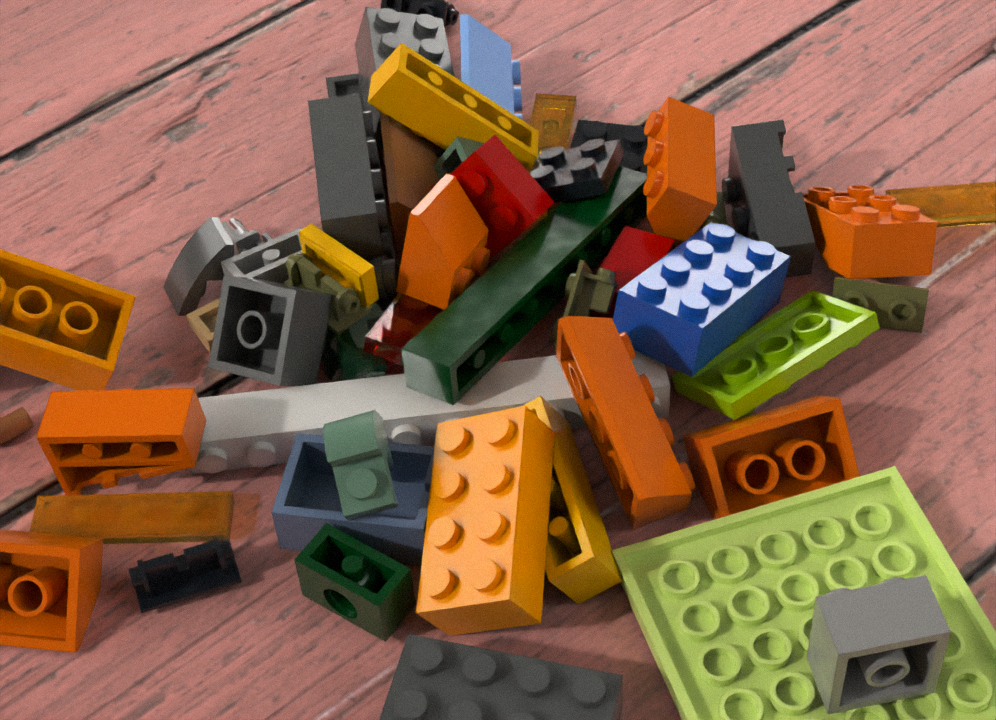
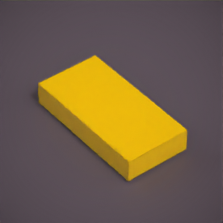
(340, 263)

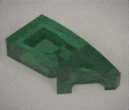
(348, 362)

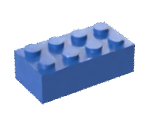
(700, 297)

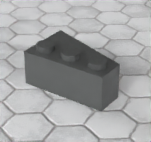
(763, 194)

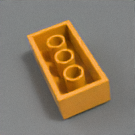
(59, 323)
(487, 523)

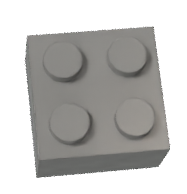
(877, 643)

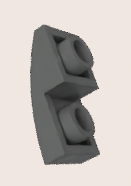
(198, 263)

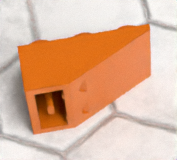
(869, 233)

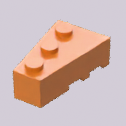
(120, 433)

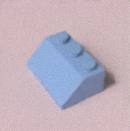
(489, 65)

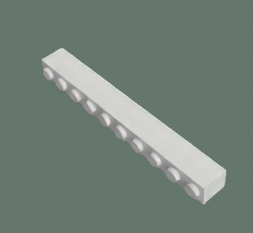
(262, 424)

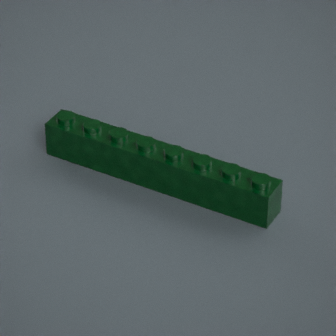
(519, 290)

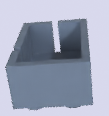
(311, 499)

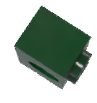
(355, 581)

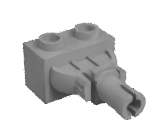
(257, 257)

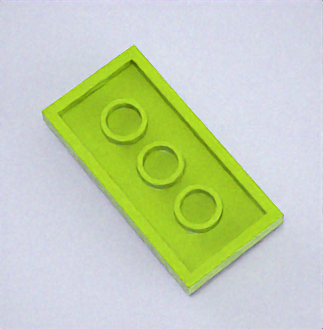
(777, 353)

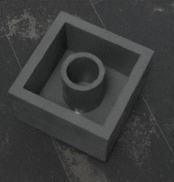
(269, 331)

